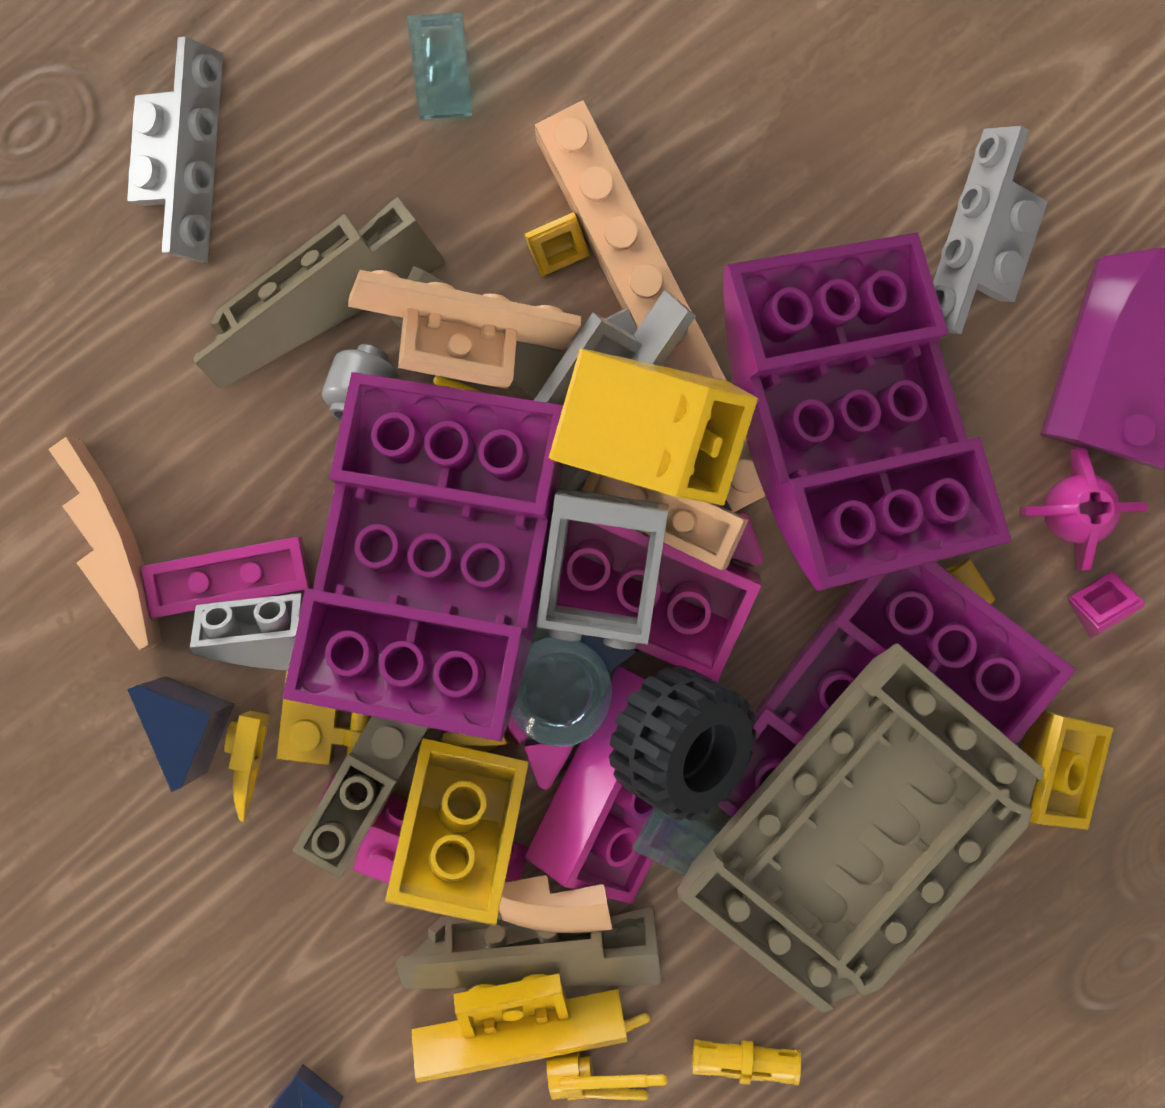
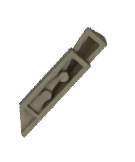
(311, 291)
(476, 953)

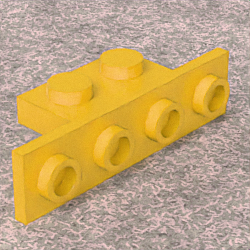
(516, 1026)

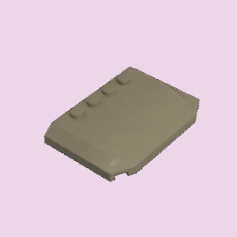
(865, 833)

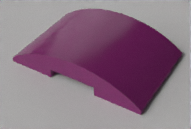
(857, 411)
(429, 557)
(938, 622)

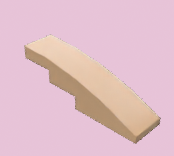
(116, 558)

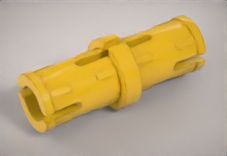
(746, 1062)

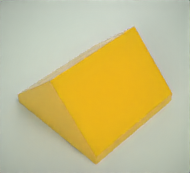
(1073, 762)

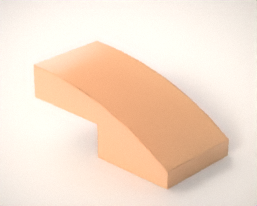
(533, 906)

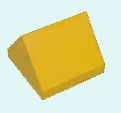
(557, 244)

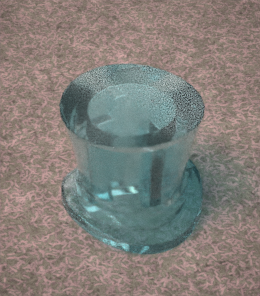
(562, 693)

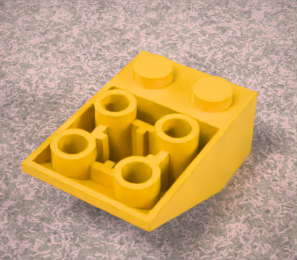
(653, 426)

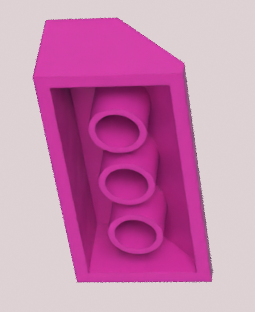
(695, 604)
(592, 817)

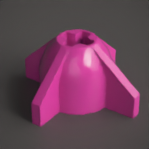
(1083, 509)

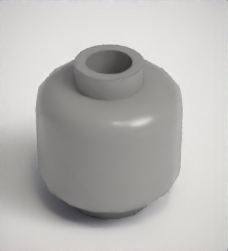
(364, 360)

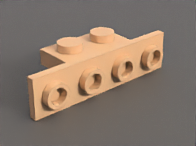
(460, 331)

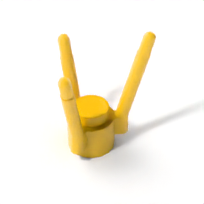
(574, 1079)

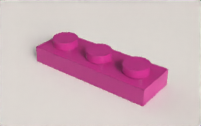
(226, 576)

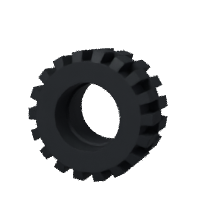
(682, 742)

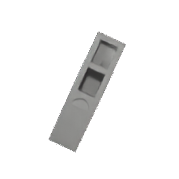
(248, 631)

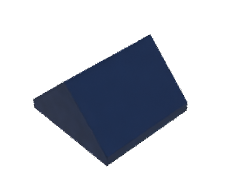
(181, 726)

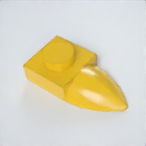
(246, 745)

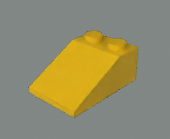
(457, 832)

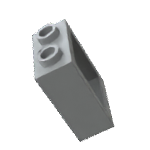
(572, 623)

